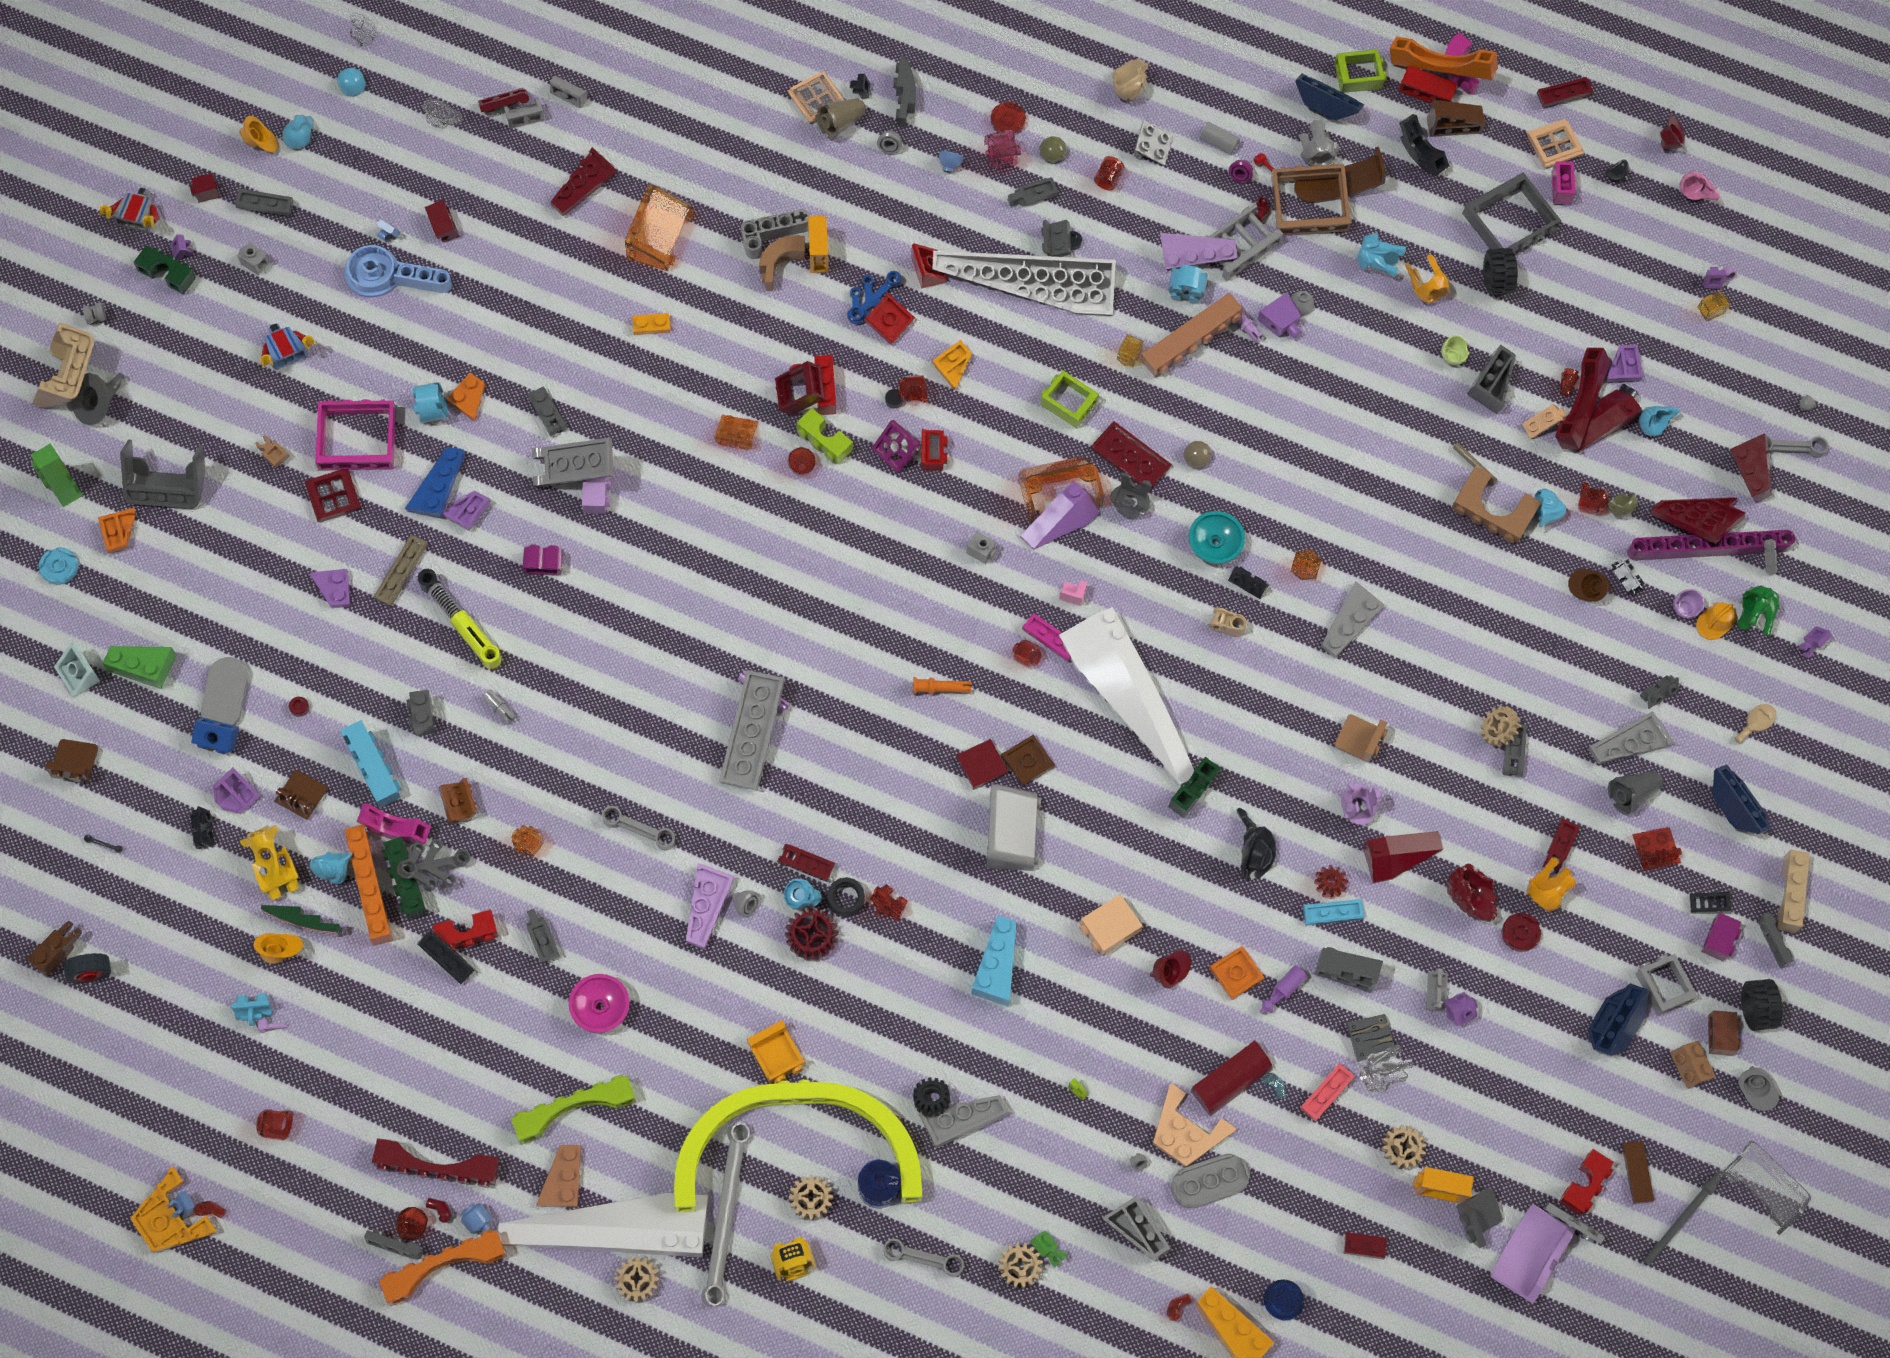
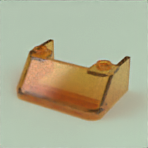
(1033, 478)

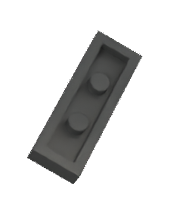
(264, 202)

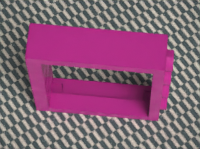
(354, 462)

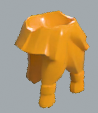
(1434, 288)
(1549, 891)

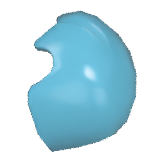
(351, 81)

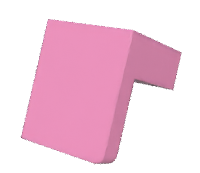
(1073, 593)

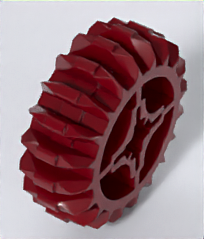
(804, 932)

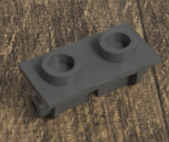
(1666, 687)

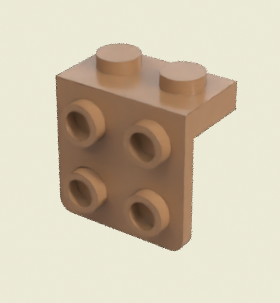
(1361, 737)

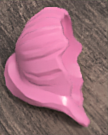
(1697, 186)

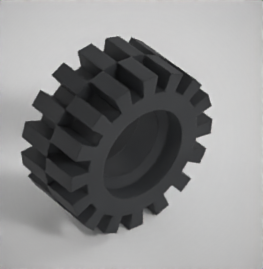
(931, 1087)

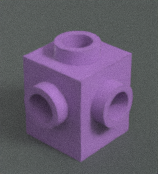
(1461, 1008)

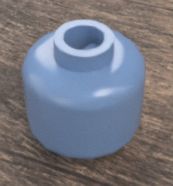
(476, 1218)

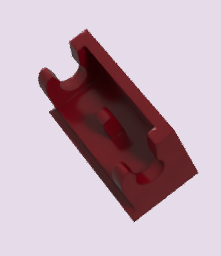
(442, 221)

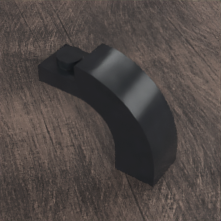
(1419, 149)

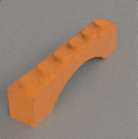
(1479, 64)
(368, 885)
(402, 1284)

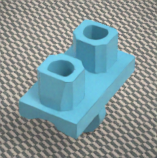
(252, 1010)

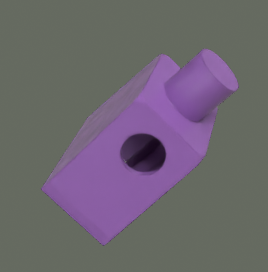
(1281, 317)

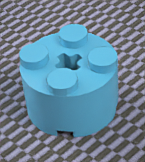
(1187, 283)
(430, 402)

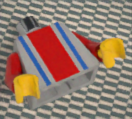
(133, 211)

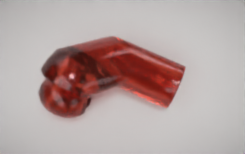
(1175, 1306)

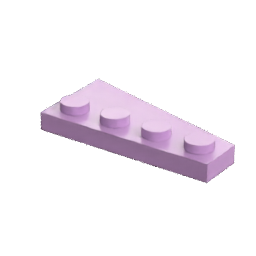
(1194, 250)
(707, 902)

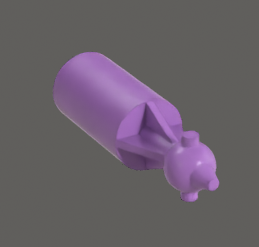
(1284, 988)

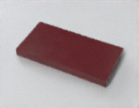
(1130, 455)

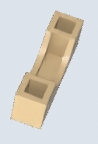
(1792, 907)

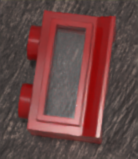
(932, 450)

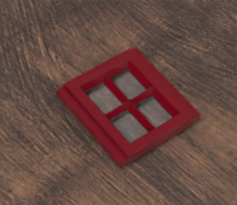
(332, 495)

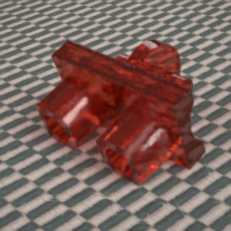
(886, 904)

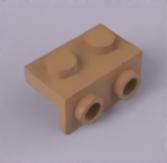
(1692, 1064)

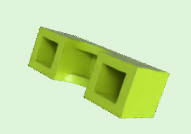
(834, 447)

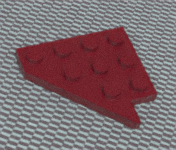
(1702, 517)

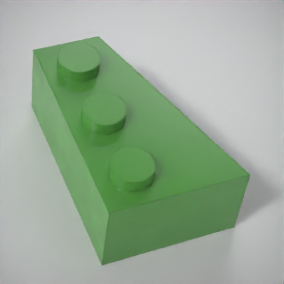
(55, 475)
(141, 663)

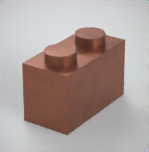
(1723, 1033)

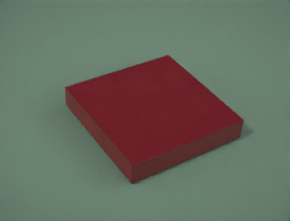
(982, 764)

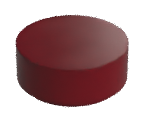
(299, 706)

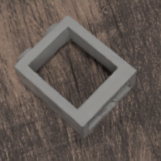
(1658, 1005)

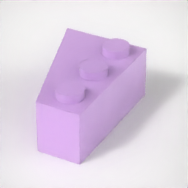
(595, 495)

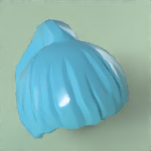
(298, 132)
(1656, 418)
(1550, 507)
(331, 866)
(801, 894)

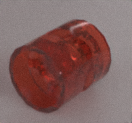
(1109, 173)

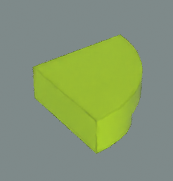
(1077, 1089)

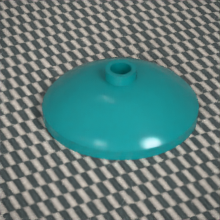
(1216, 527)

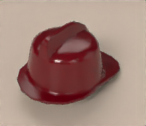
(1672, 135)
(1171, 969)

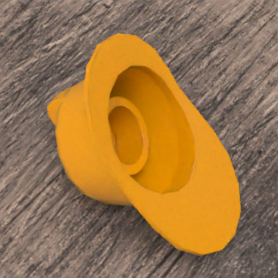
(257, 135)
(1716, 621)
(277, 947)

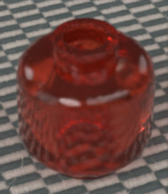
(1027, 653)

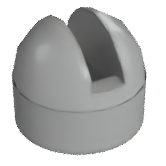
(1807, 403)
(1142, 1162)

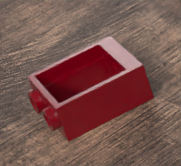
(814, 388)

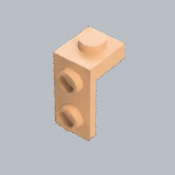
(1544, 420)

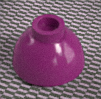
(1241, 171)

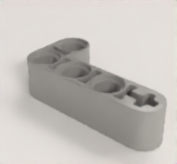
(776, 230)

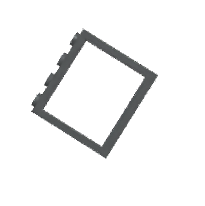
(1535, 198)

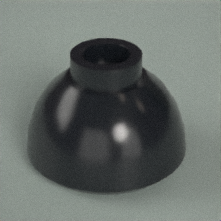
(1618, 171)

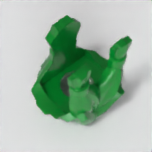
(1756, 602)

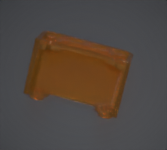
(657, 228)

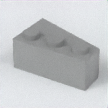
(1137, 1227)

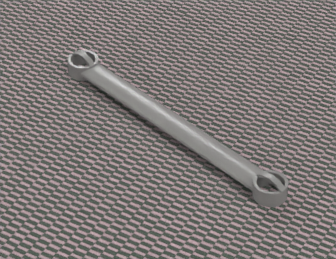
(725, 1214)

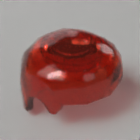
(801, 461)
(411, 1223)

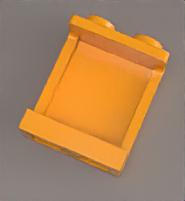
(776, 1053)

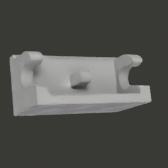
(524, 115)

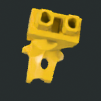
(276, 873)

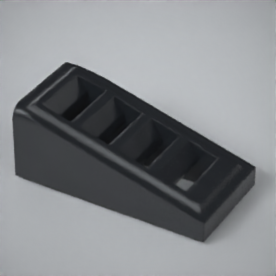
(1714, 895)

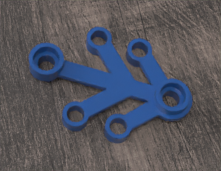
(870, 300)

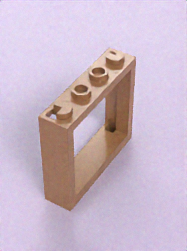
(1312, 225)

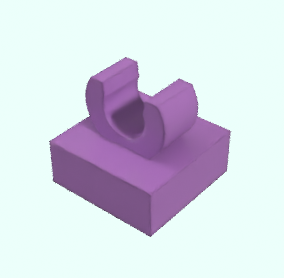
(179, 247)
(1714, 278)

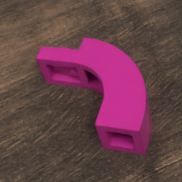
(1461, 46)
(393, 827)

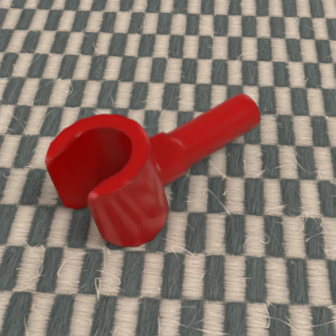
(1261, 159)

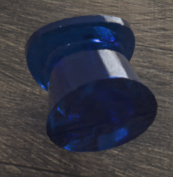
(1283, 1300)

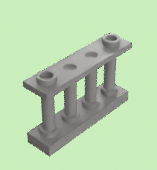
(1257, 249)

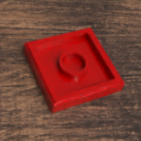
(889, 319)

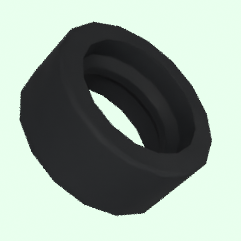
(841, 882)

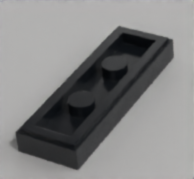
(445, 956)

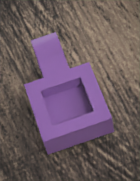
(1815, 638)

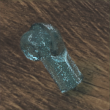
(1277, 1082)

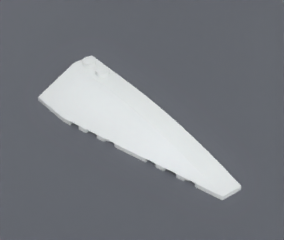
(1063, 282)
(1113, 666)
(625, 1226)

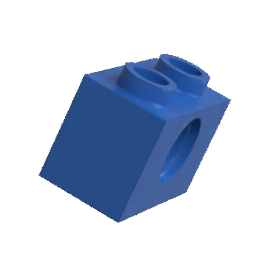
(226, 735)

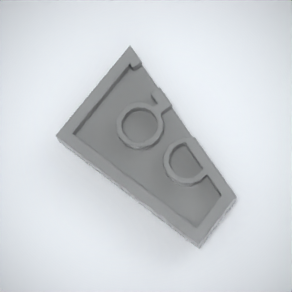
(1589, 1233)

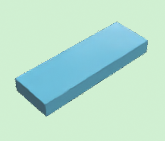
(1333, 912)

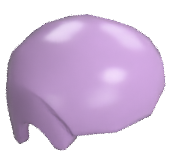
(1689, 603)

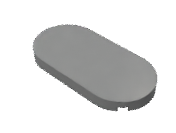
(225, 691)
(1210, 1181)

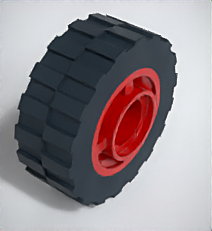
(87, 968)

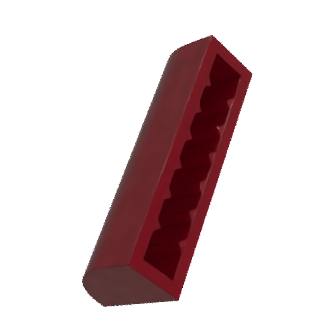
(1232, 1078)

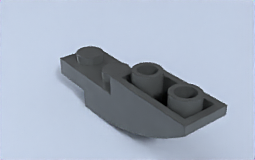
(905, 90)

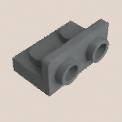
(1056, 238)

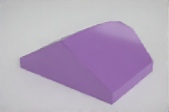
(234, 792)

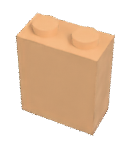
(1110, 925)

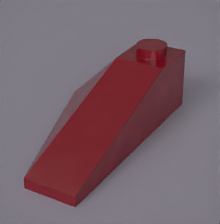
(1609, 416)
(1399, 853)

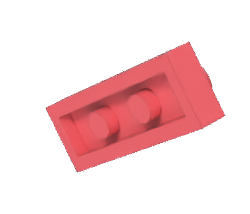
(1327, 1092)

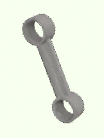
(1799, 446)
(638, 828)
(923, 1257)

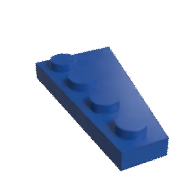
(437, 486)

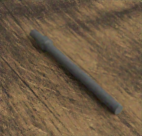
(1707, 1189)

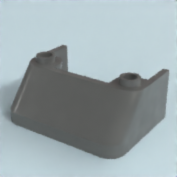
(161, 488)

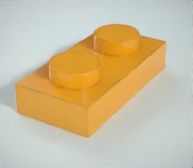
(651, 324)

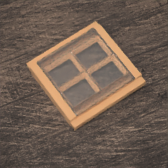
(813, 92)
(1555, 143)

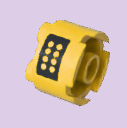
(792, 1259)

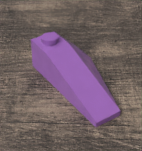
(1065, 514)

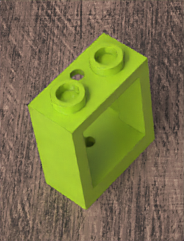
(1359, 84)
(1062, 412)

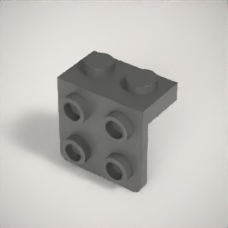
(1479, 1215)

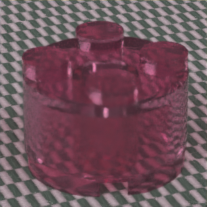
(1002, 149)

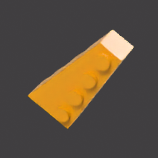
(1232, 1328)

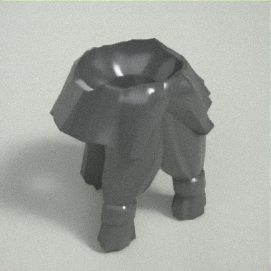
(1124, 503)

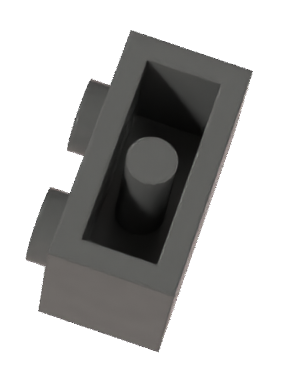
(422, 712)

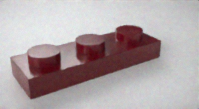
(1564, 92)

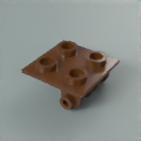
(300, 794)

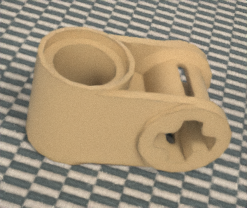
(1226, 622)

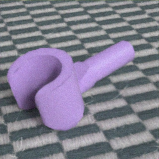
(263, 1025)

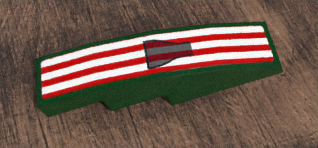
(295, 917)

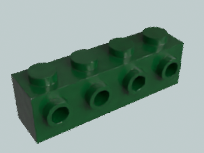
(407, 889)

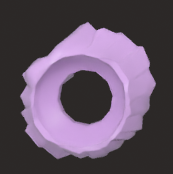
(1362, 792)

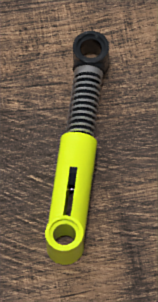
(460, 620)

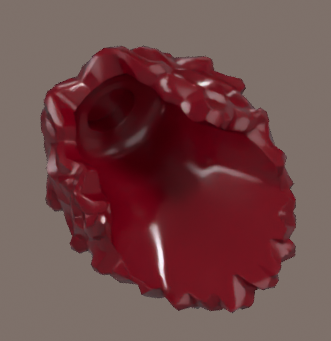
(1472, 892)

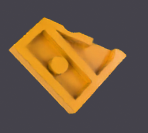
(953, 363)

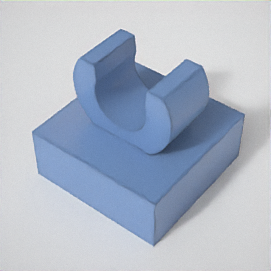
(387, 231)
(182, 1204)

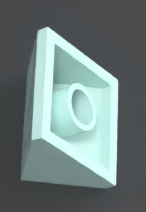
(75, 670)

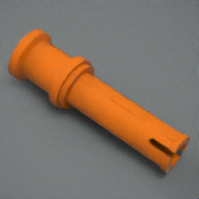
(931, 686)

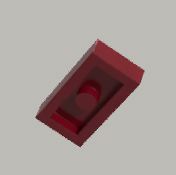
(1365, 1245)

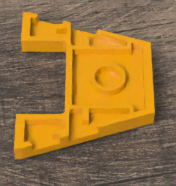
(156, 1222)

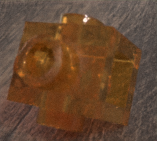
(1306, 565)
(527, 840)

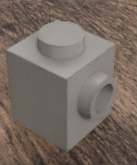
(253, 258)
(981, 547)

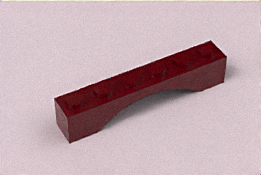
(1574, 425)
(478, 1169)

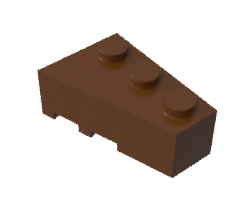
(1454, 119)

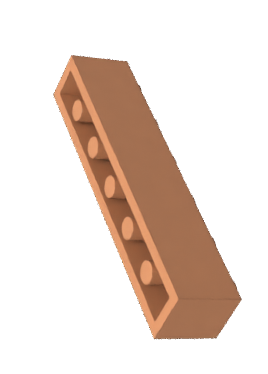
(1192, 334)

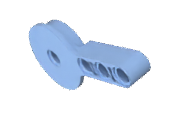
(389, 273)

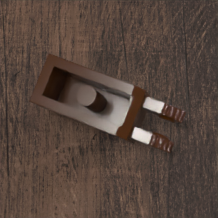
(54, 949)

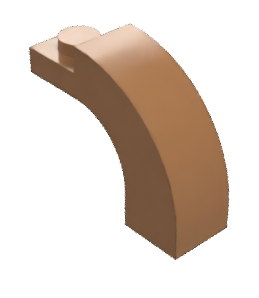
(779, 251)

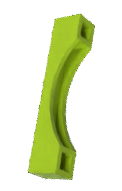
(532, 1124)

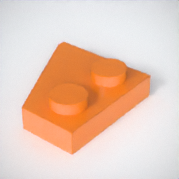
(467, 396)
(117, 529)

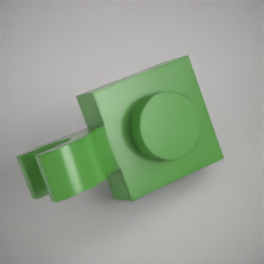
(1047, 1247)

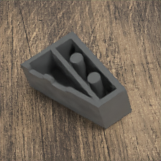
(1493, 380)
(1348, 969)

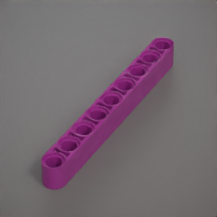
(1702, 548)

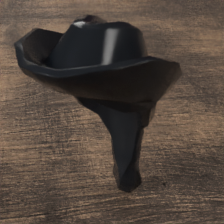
(1257, 850)

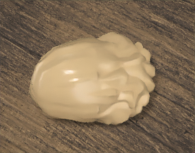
(1130, 79)

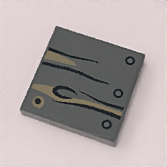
(1370, 1036)

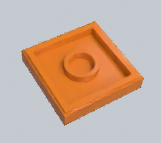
(1236, 973)

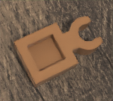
(272, 453)

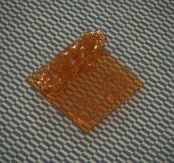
(735, 430)

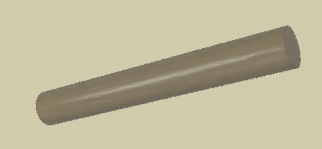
(1470, 459)

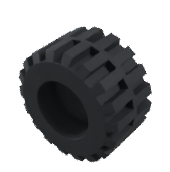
(1500, 271)
(1761, 1004)

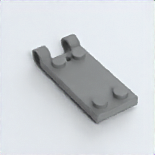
(575, 462)

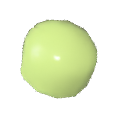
(1455, 350)

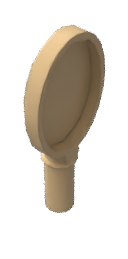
(1758, 720)

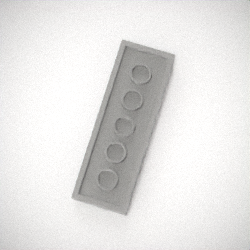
(752, 730)

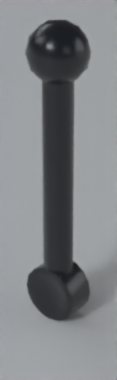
(88, 839)

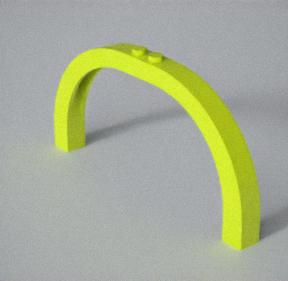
(791, 1094)

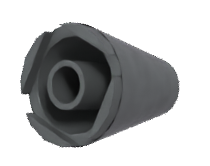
(1634, 790)

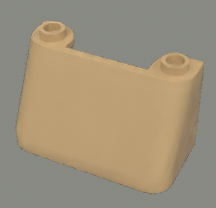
(74, 350)

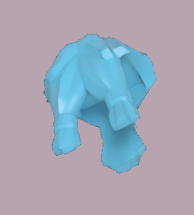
(1378, 253)

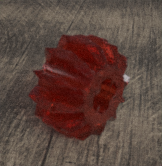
(1332, 875)

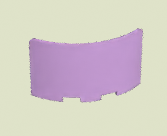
(1531, 1252)

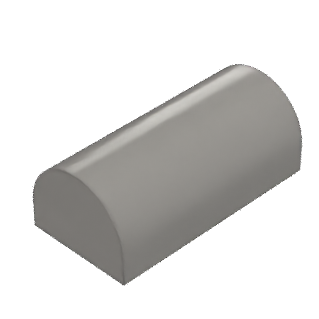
(568, 91)
(1219, 138)

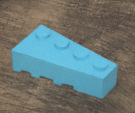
(371, 764)
(995, 969)

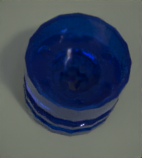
(880, 1195)

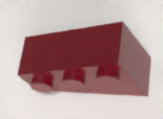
(1754, 464)

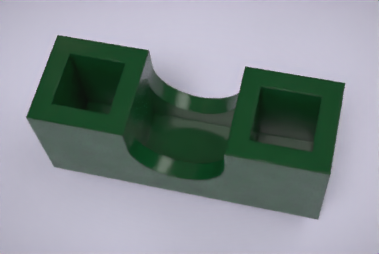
(152, 261)
(1195, 787)

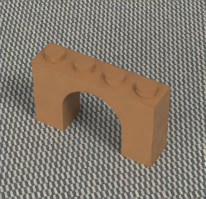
(1509, 526)

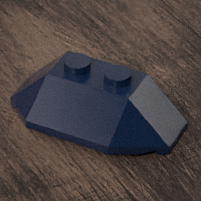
(1326, 99)
(1738, 802)
(1618, 1020)

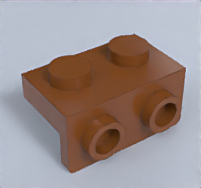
(458, 801)

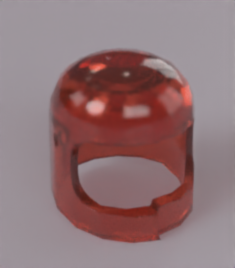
(913, 388)
(1593, 499)
(270, 1124)

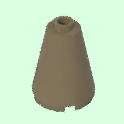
(838, 115)

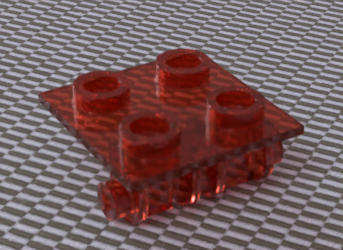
(1657, 848)

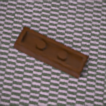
(1638, 1172)

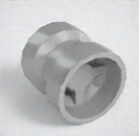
(98, 310)

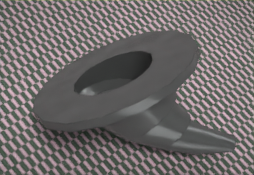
(94, 398)

